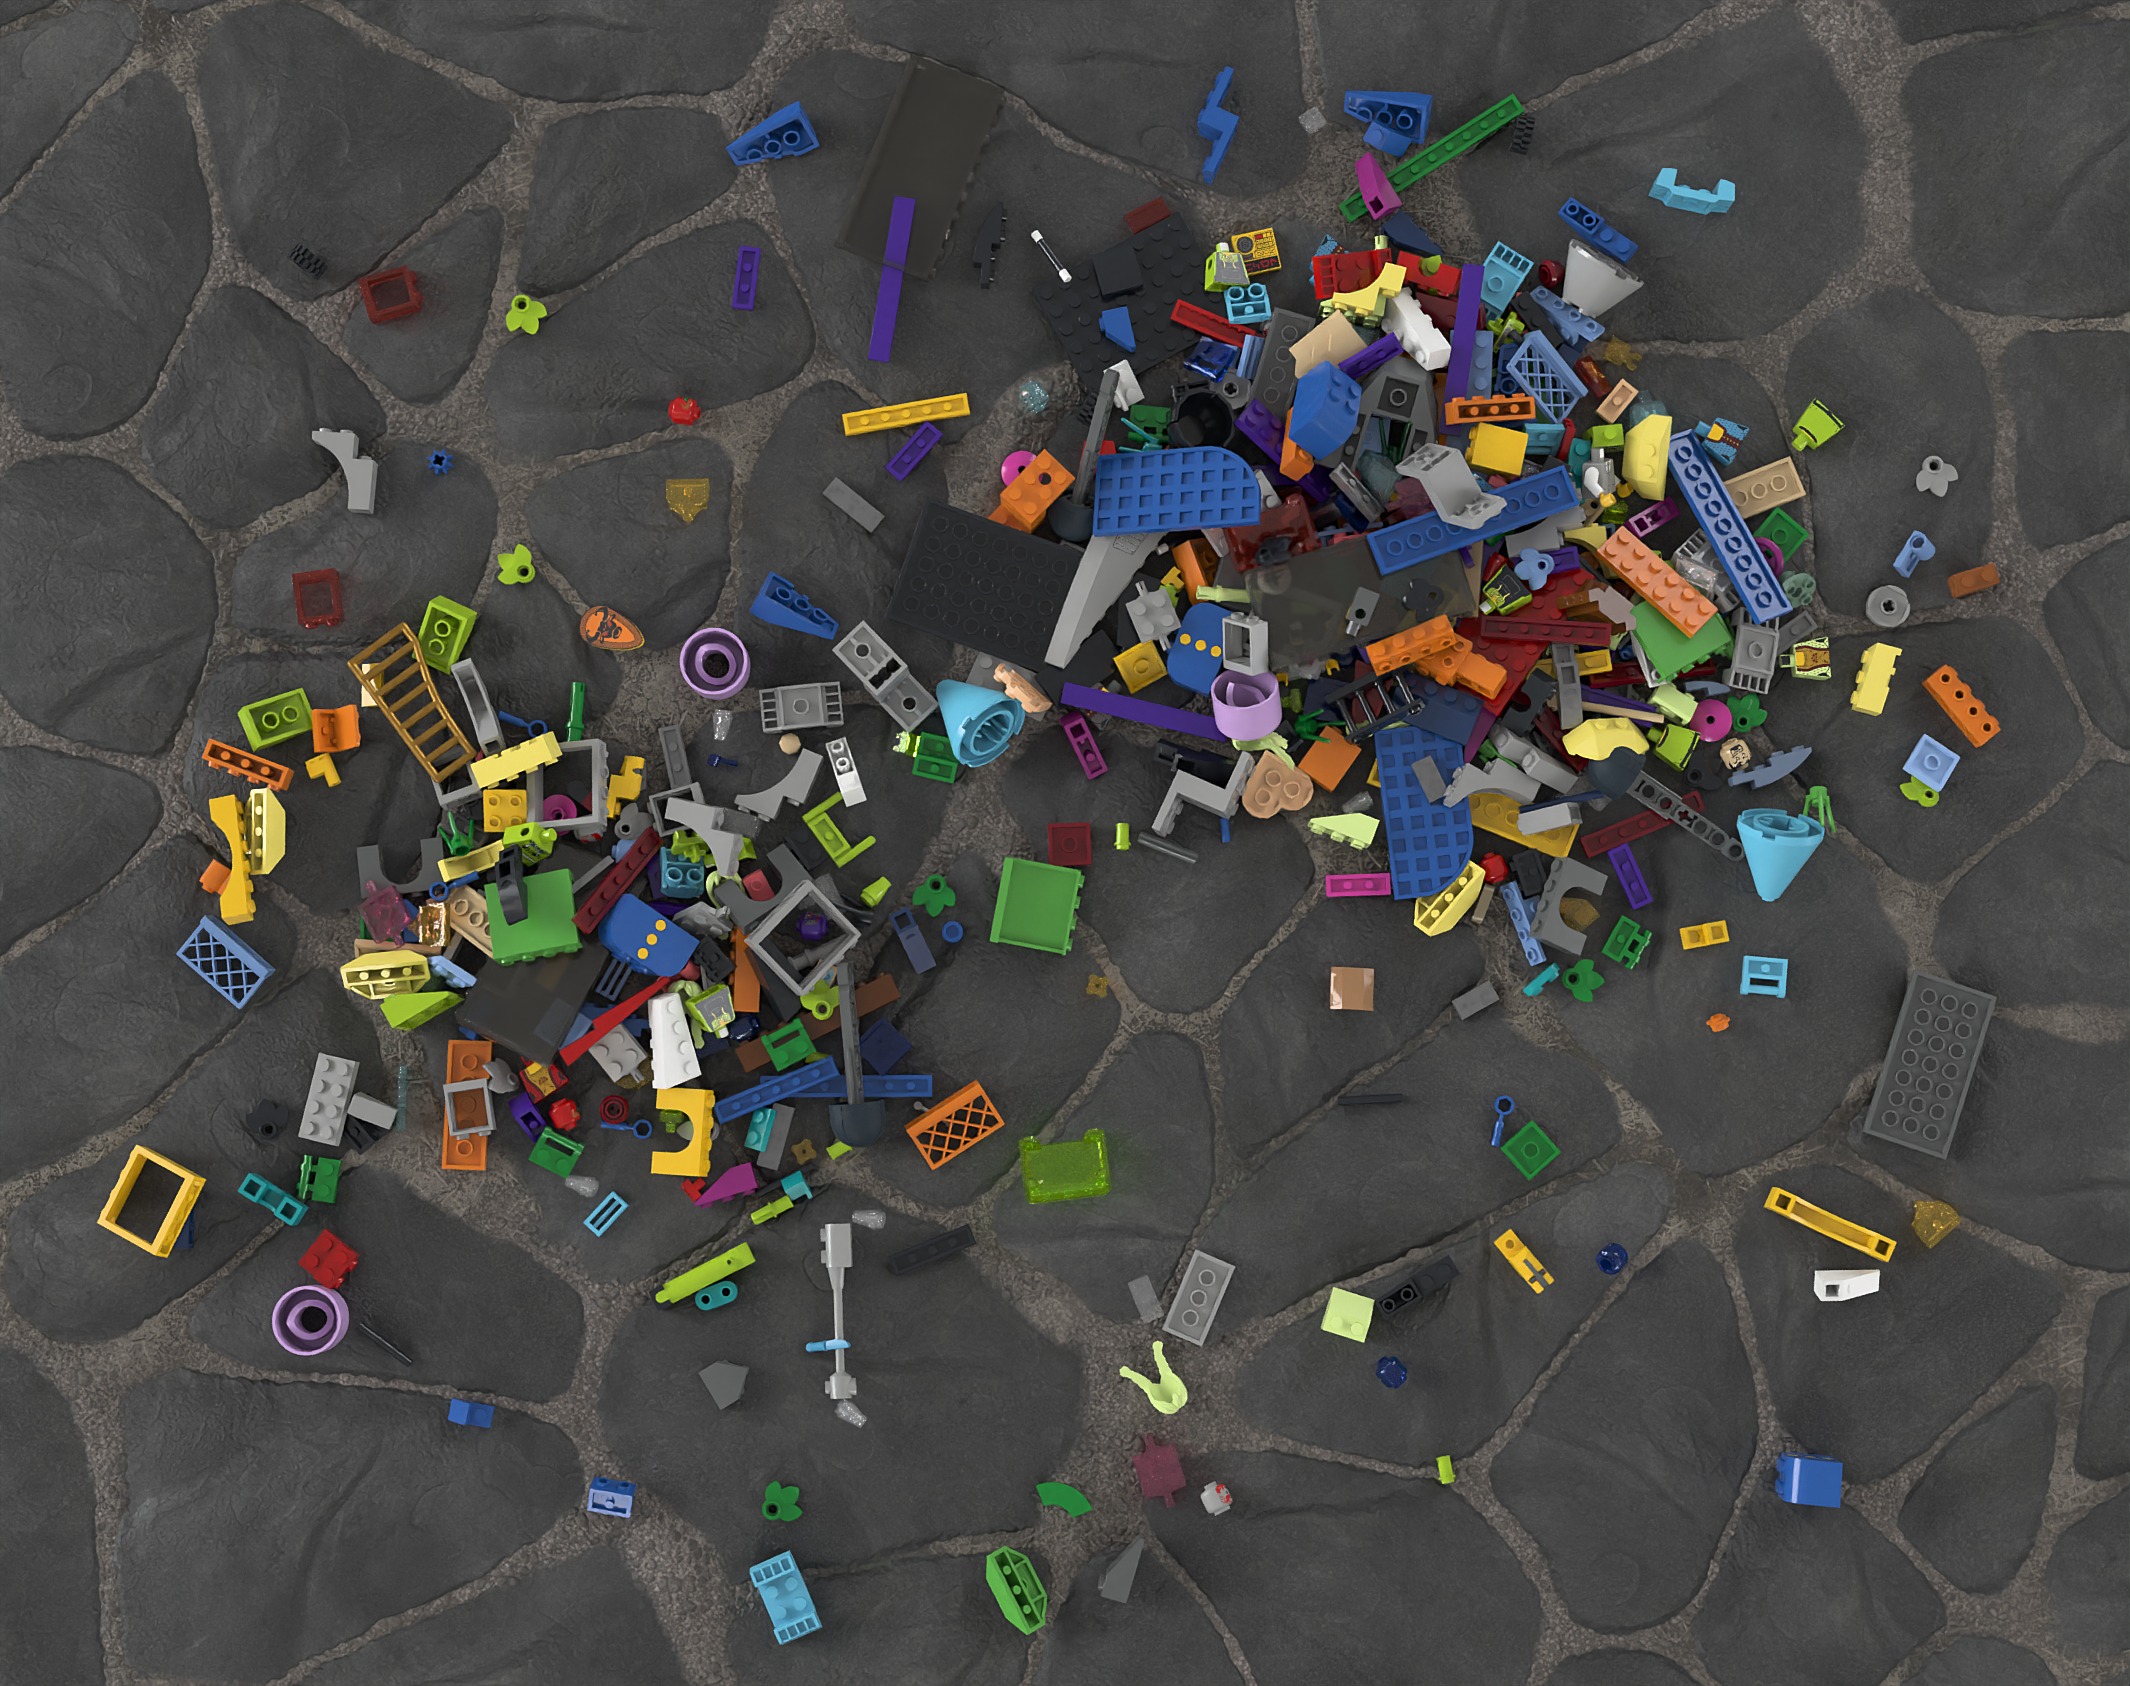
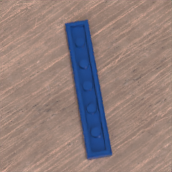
(776, 1089)

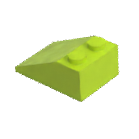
(445, 632)
(276, 719)

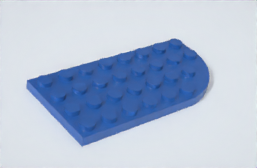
(1174, 491)
(1424, 839)

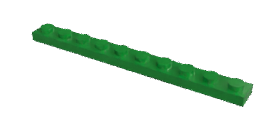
(1440, 152)

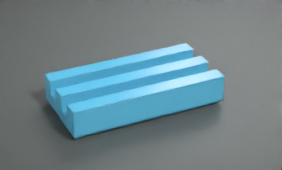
(613, 1194)

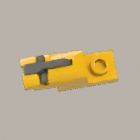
(627, 785)
(1523, 1261)

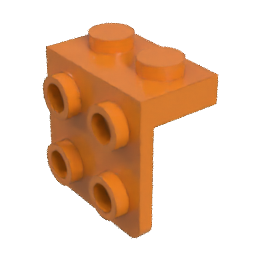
(1445, 663)
(335, 729)

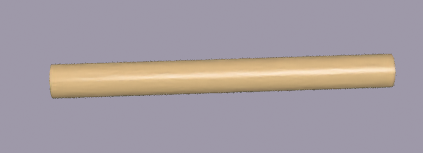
(1622, 712)

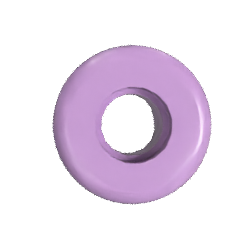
(710, 642)
(1246, 704)
(288, 1324)

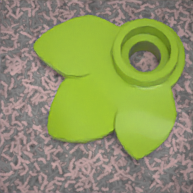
(527, 317)
(514, 564)
(1916, 791)
(821, 996)

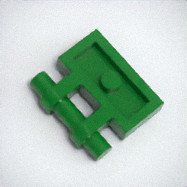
(1151, 418)
(1620, 940)
(325, 1181)

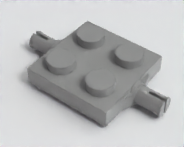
(1153, 615)
(704, 920)
(619, 1053)

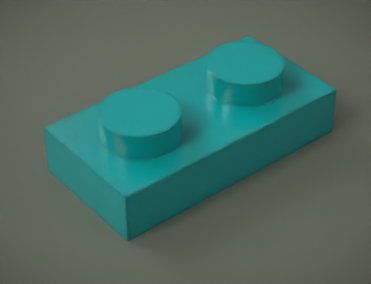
(760, 1129)

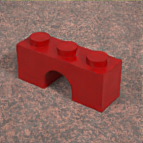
(1445, 279)

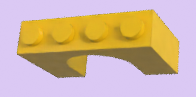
(695, 1158)

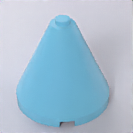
(978, 720)
(1777, 847)

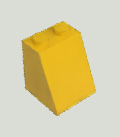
(1496, 450)

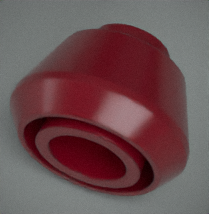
(1551, 273)
(611, 1116)

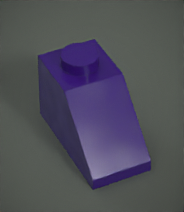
(528, 1115)

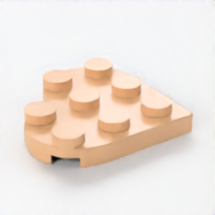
(1022, 690)
(1276, 787)

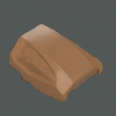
(1351, 988)

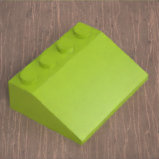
(414, 1009)

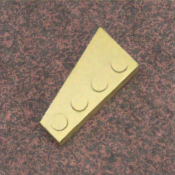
(516, 759)

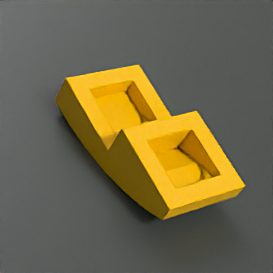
(1704, 934)

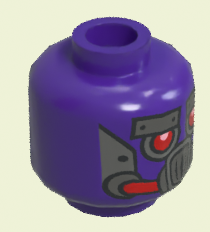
(812, 926)

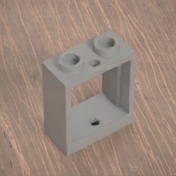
(1232, 644)
(462, 795)
(653, 807)
(450, 1089)

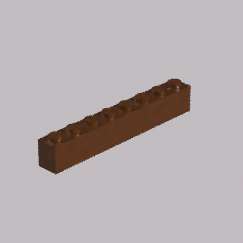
(868, 999)

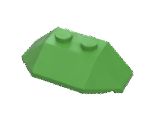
(1017, 1589)

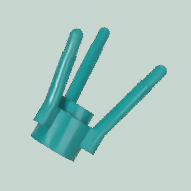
(1151, 446)

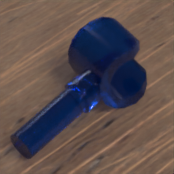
(714, 760)

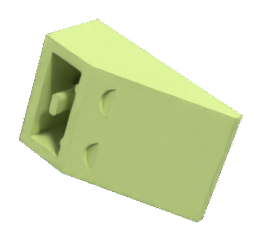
(1326, 310)
(1350, 827)

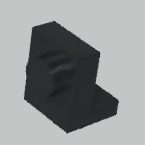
(1287, 732)

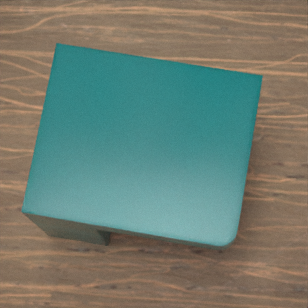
(796, 1186)

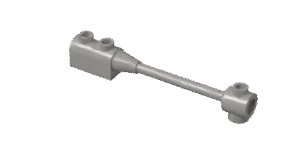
(837, 1257)

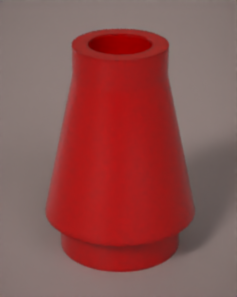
(1493, 565)

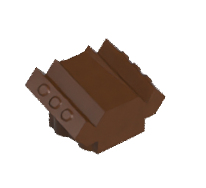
(1599, 604)

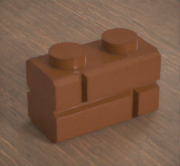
(1973, 580)

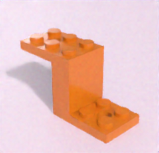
(1027, 499)

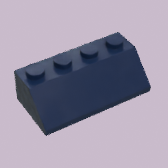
(1447, 710)

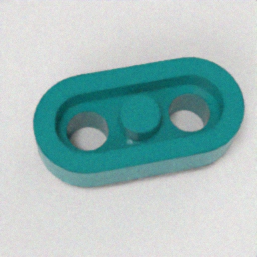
(1535, 985)
(716, 1295)

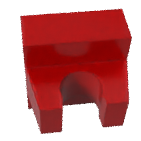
(692, 1190)

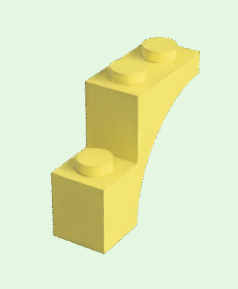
(1363, 301)
(1591, 538)
(476, 860)

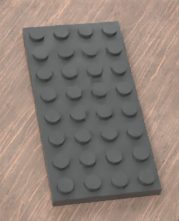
(1929, 1064)

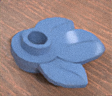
(1530, 567)

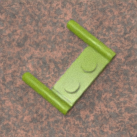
(830, 836)

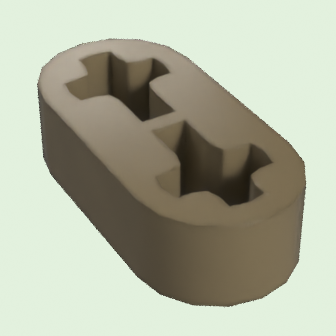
(1482, 903)

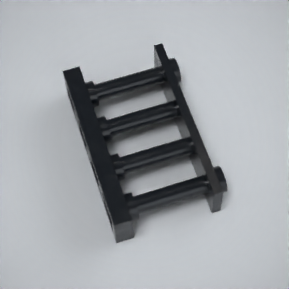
(1358, 690)

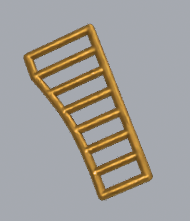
(428, 684)

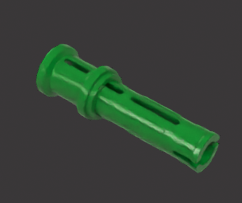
(575, 725)

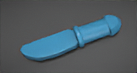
(827, 1345)

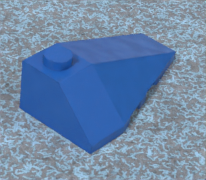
(1401, 110)
(779, 135)
(1507, 385)
(783, 606)

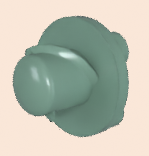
(1797, 587)

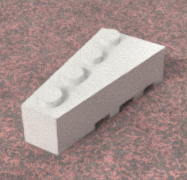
(1415, 331)
(671, 1042)

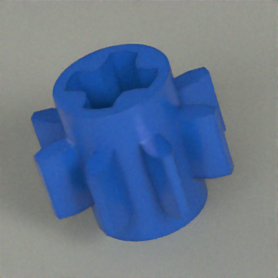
(446, 462)

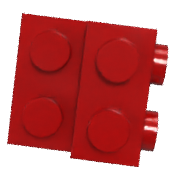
(329, 1260)

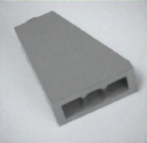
(1549, 818)

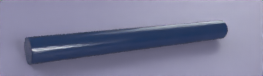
(1573, 798)

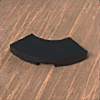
(475, 808)

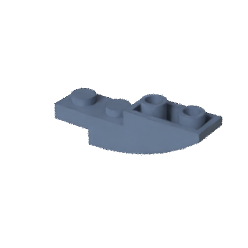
(1777, 767)

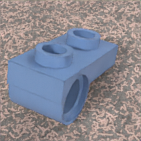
(1916, 549)

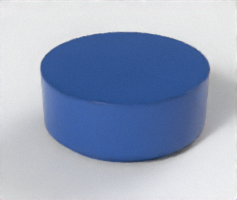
(952, 931)

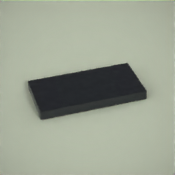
(1087, 667)

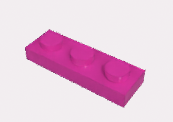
(1358, 885)

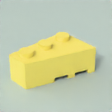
(1874, 678)

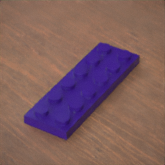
(1268, 434)

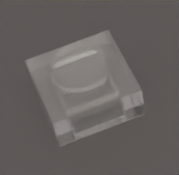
(1312, 121)

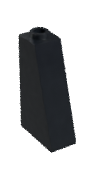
(1126, 633)
(780, 996)

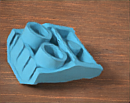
(1247, 304)
(680, 876)

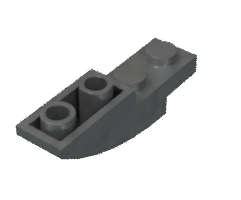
(1568, 685)

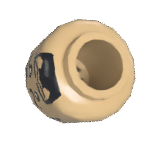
(1735, 754)

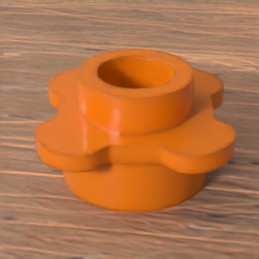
(1718, 1022)

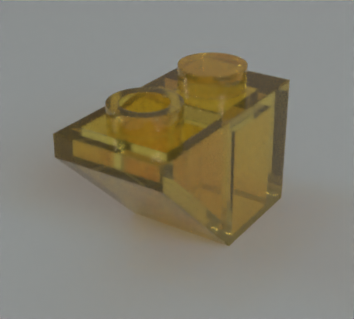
(1577, 912)

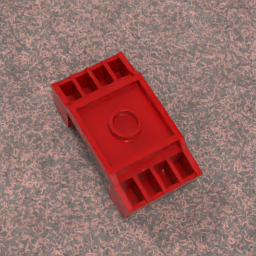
(1348, 271)

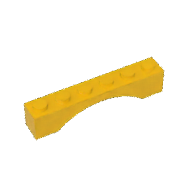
(236, 899)
(1829, 1224)

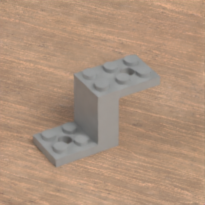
(1451, 486)
(885, 677)
(1204, 795)

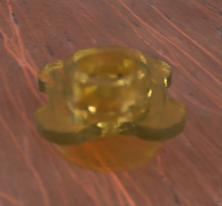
(1092, 989)
(805, 1145)

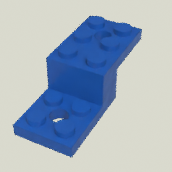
(1217, 124)

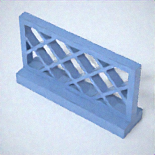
(1554, 367)
(234, 945)

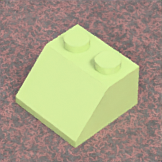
(1673, 704)
(1348, 1314)

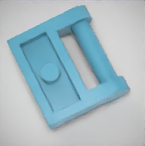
(1543, 438)
(1764, 969)

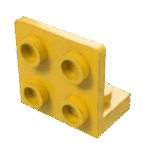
(504, 808)

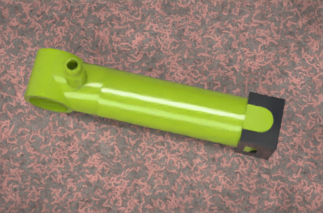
(702, 1276)

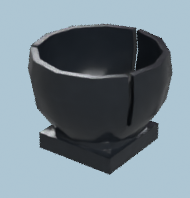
(1200, 421)

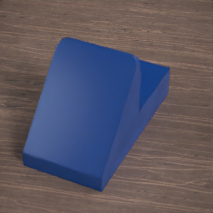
(471, 1413)

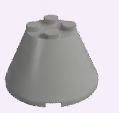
(1595, 280)

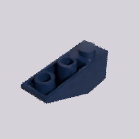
(1408, 237)
(912, 940)

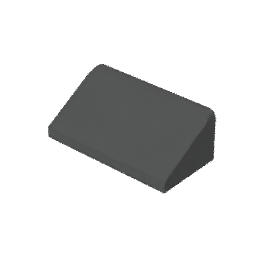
(480, 837)

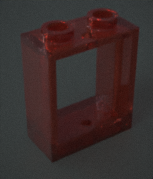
(395, 311)
(317, 577)

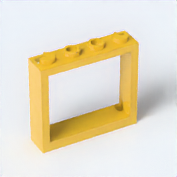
(177, 1214)

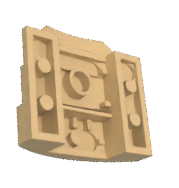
(1330, 341)

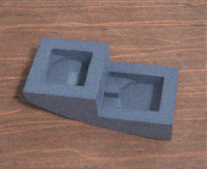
(1710, 688)

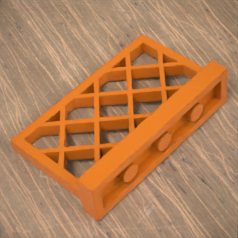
(943, 1110)

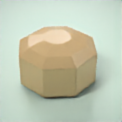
(790, 743)

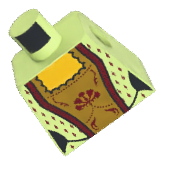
(1808, 659)

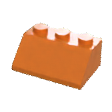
(1197, 565)

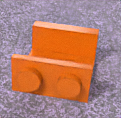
(1329, 761)

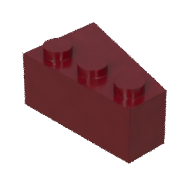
(1444, 309)

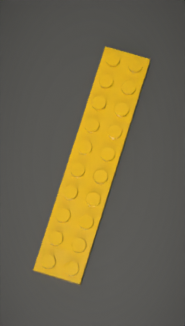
(1500, 816)

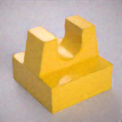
(1172, 578)

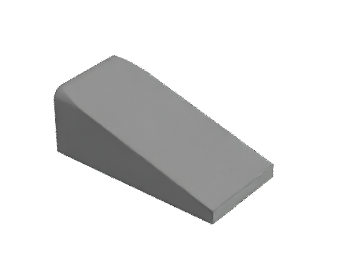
(372, 1110)

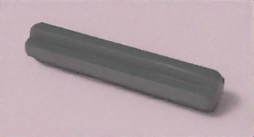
(1167, 847)

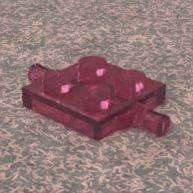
(1411, 498)
(385, 914)
(1159, 1470)

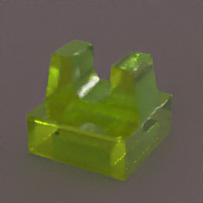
(1616, 513)
(1293, 701)
(908, 743)
(671, 1118)

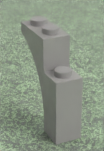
(360, 472)
(1546, 535)
(479, 707)
(1532, 759)
(1495, 778)
(794, 786)
(706, 822)

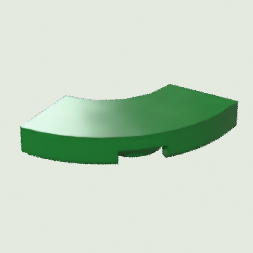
(1064, 1496)

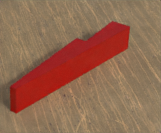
(1211, 324)
(608, 1020)

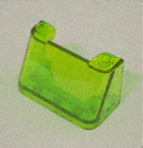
(1065, 1168)

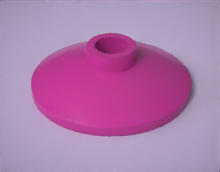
(1013, 463)
(1722, 721)
(557, 805)

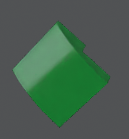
(935, 758)

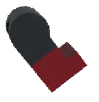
(580, 793)

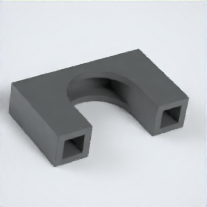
(372, 869)
(749, 913)
(1547, 924)

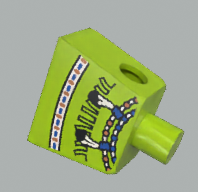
(1606, 436)
(533, 840)

